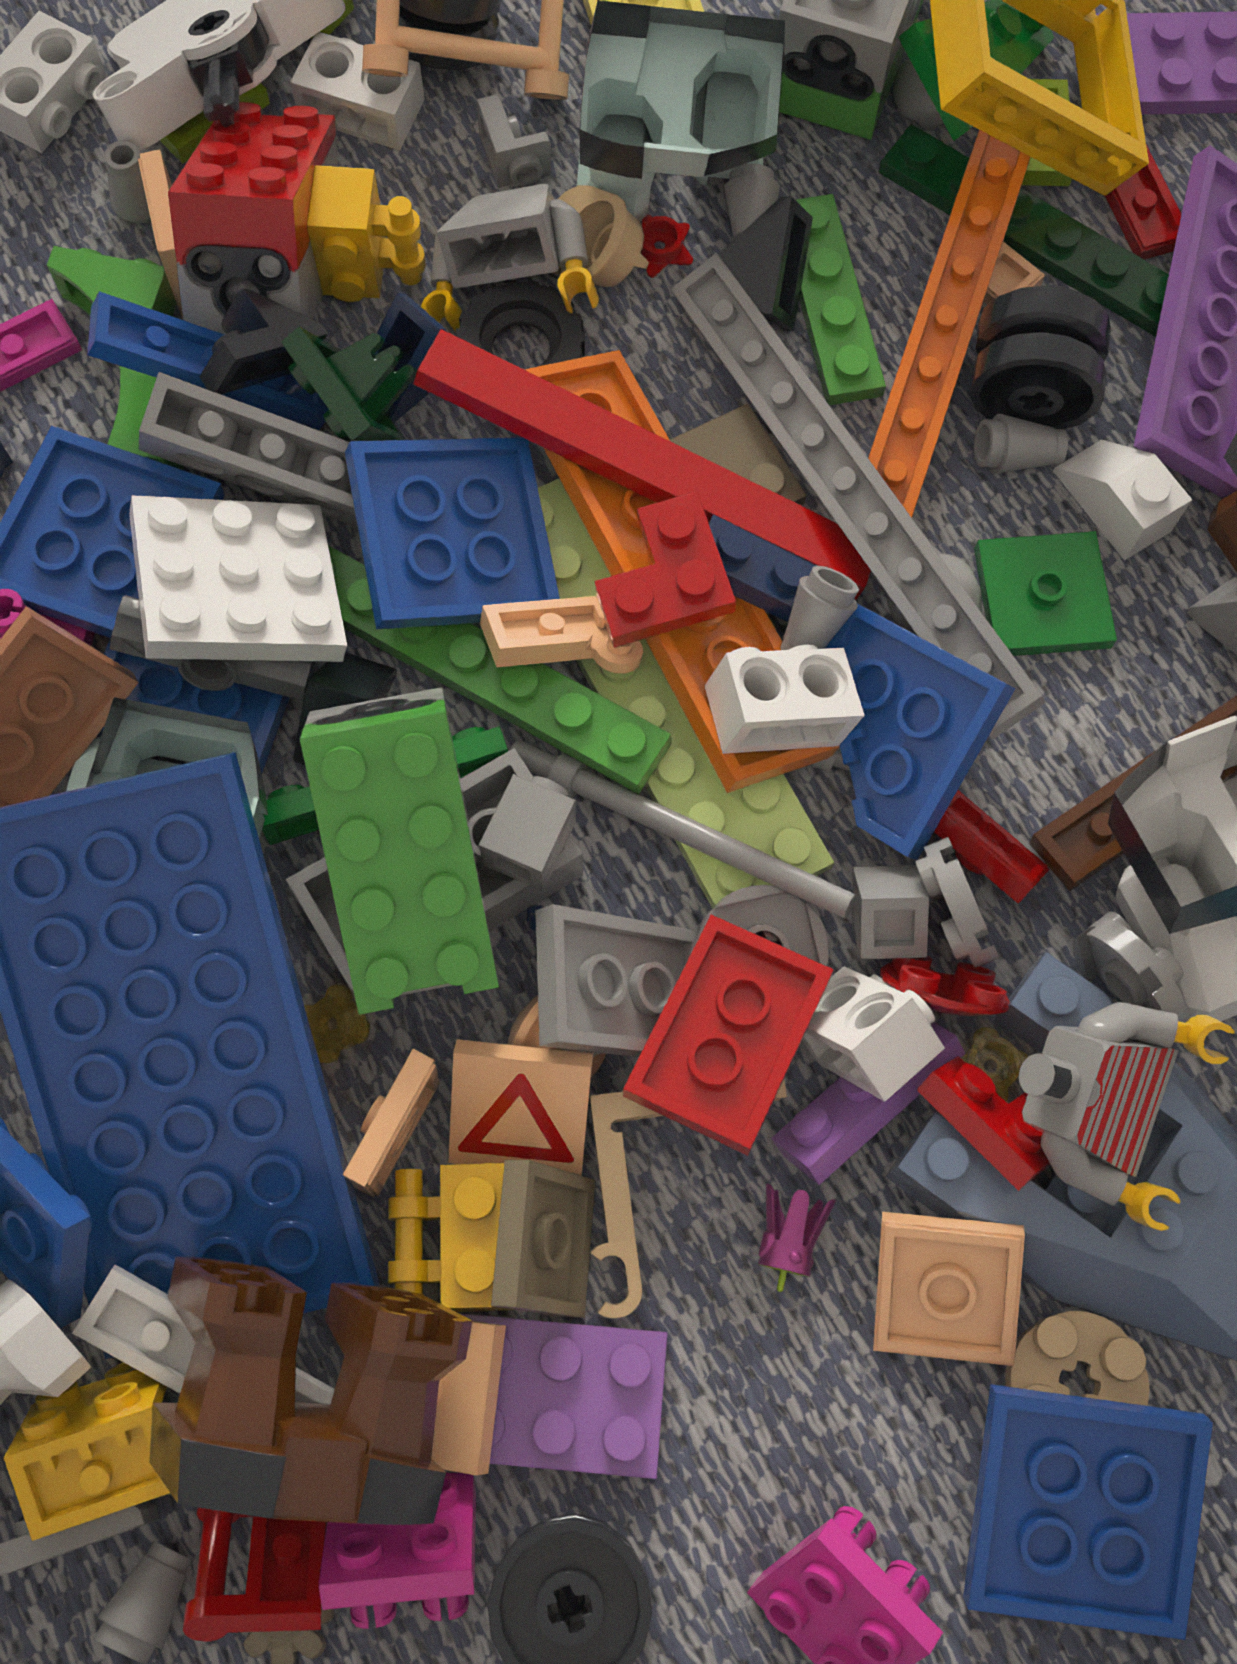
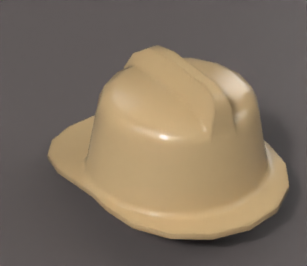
(610, 233)

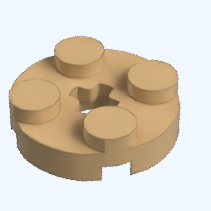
(1077, 1336)

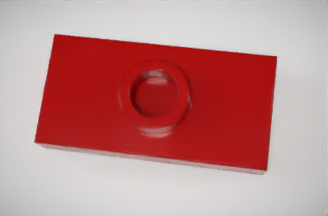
(989, 848)

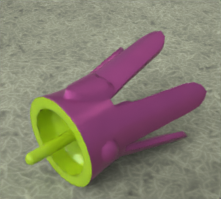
(790, 1241)

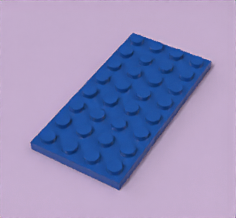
(170, 1033)

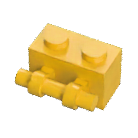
(351, 230)
(468, 1233)

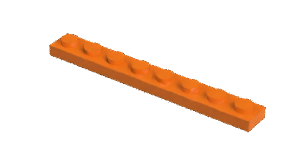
(947, 317)

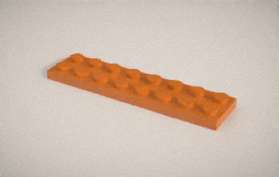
(610, 516)

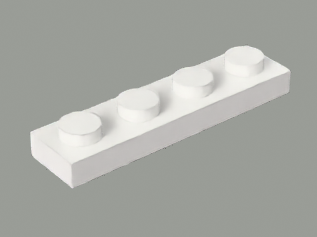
(147, 1333)

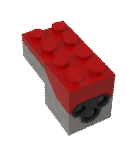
(245, 212)

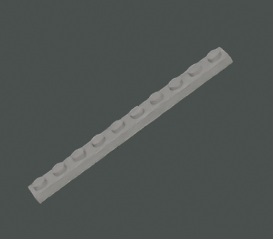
(849, 483)

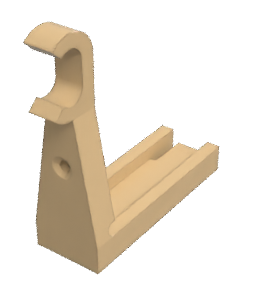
(615, 1191)

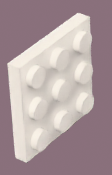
(235, 580)

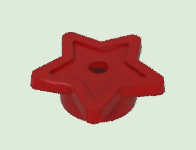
(672, 235)

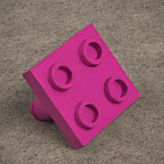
(404, 1562)
(843, 1603)

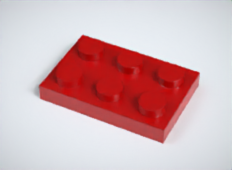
(728, 1034)

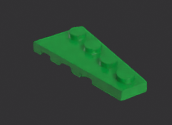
(1012, 41)

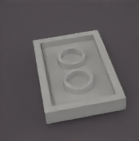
(604, 978)

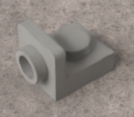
(510, 155)

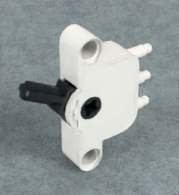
(200, 59)

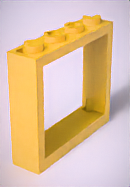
(1090, 144)

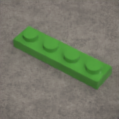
(836, 311)

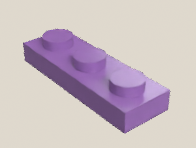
(848, 1117)

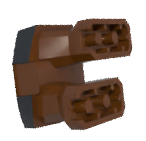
(254, 1451)

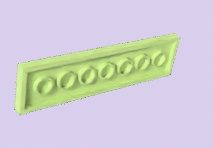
(684, 780)

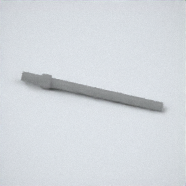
(578, 780)

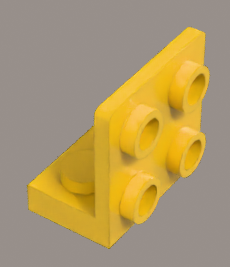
(86, 1452)

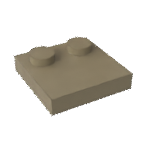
(743, 447)
(543, 1240)

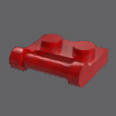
(279, 1584)

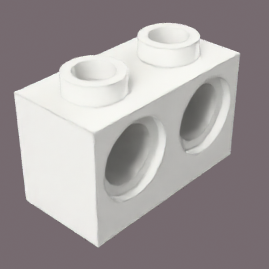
(46, 80)
(363, 103)
(783, 699)
(872, 1033)

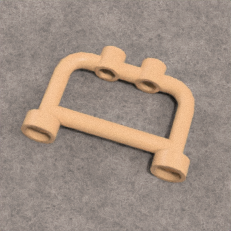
(542, 75)

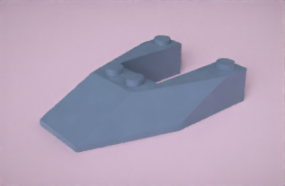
(1080, 1246)

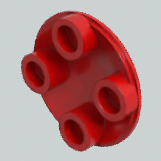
(965, 993)

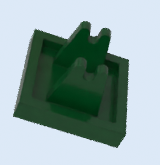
(351, 383)

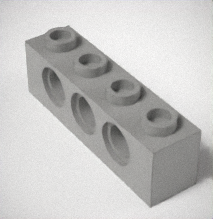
(247, 447)

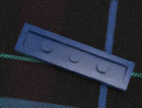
(164, 344)

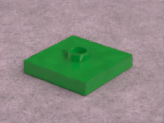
(1046, 593)

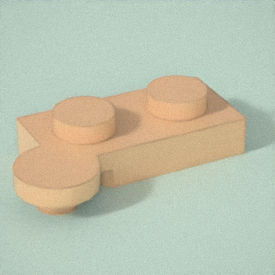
(554, 633)

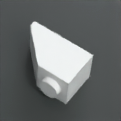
(1125, 494)

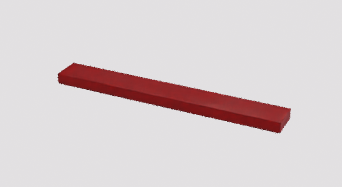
(627, 452)

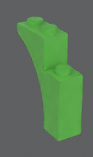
(79, 279)

